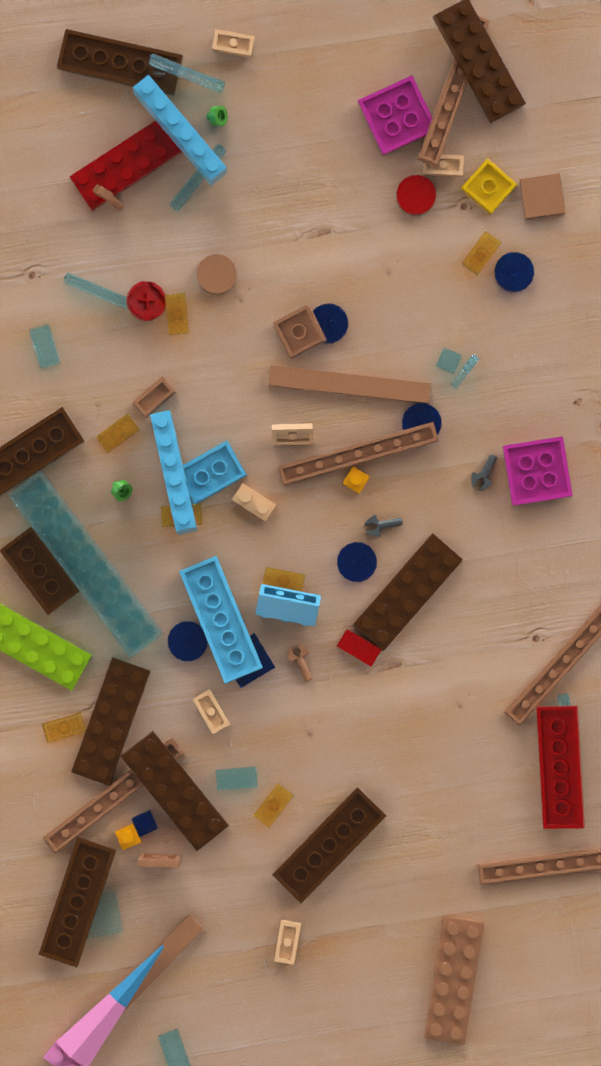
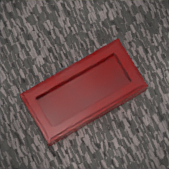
(359, 647)

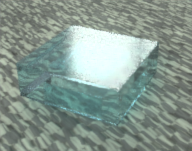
(448, 360)

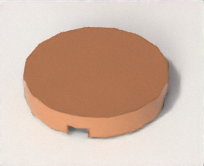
(216, 274)

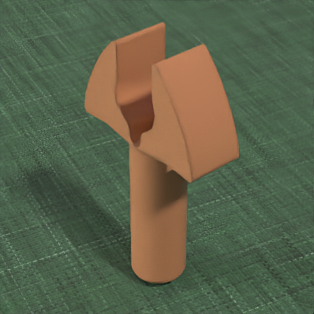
(108, 196)
(301, 662)

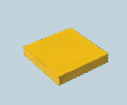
(488, 186)

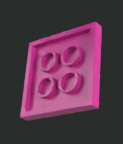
(396, 115)
(537, 471)

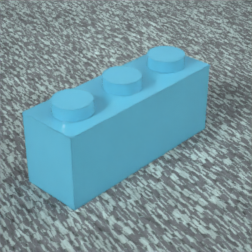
(288, 605)

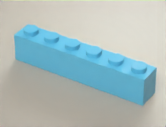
(179, 130)
(173, 472)

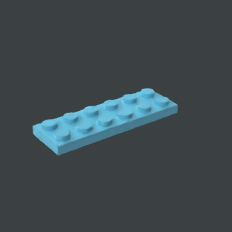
(220, 619)

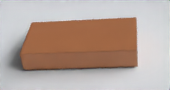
(154, 397)

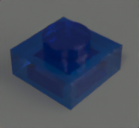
(144, 823)

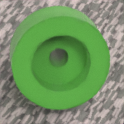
(217, 115)
(121, 490)

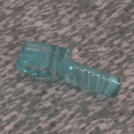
(464, 371)

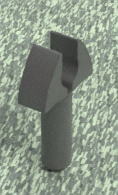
(484, 473)
(382, 524)

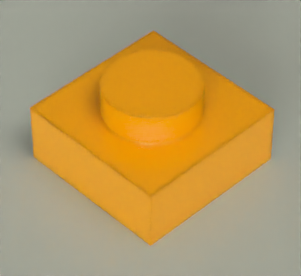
(356, 480)
(128, 836)

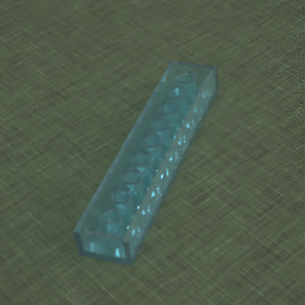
(86, 564)

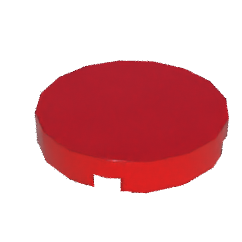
(416, 195)
(146, 301)

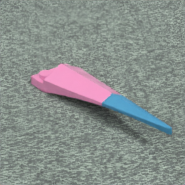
(86, 1037)

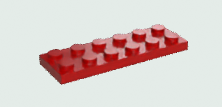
(125, 164)
(560, 767)

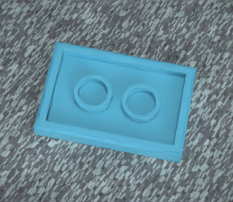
(212, 472)

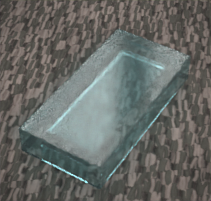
(44, 346)
(236, 778)
(173, 1048)

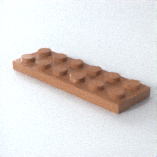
(454, 980)

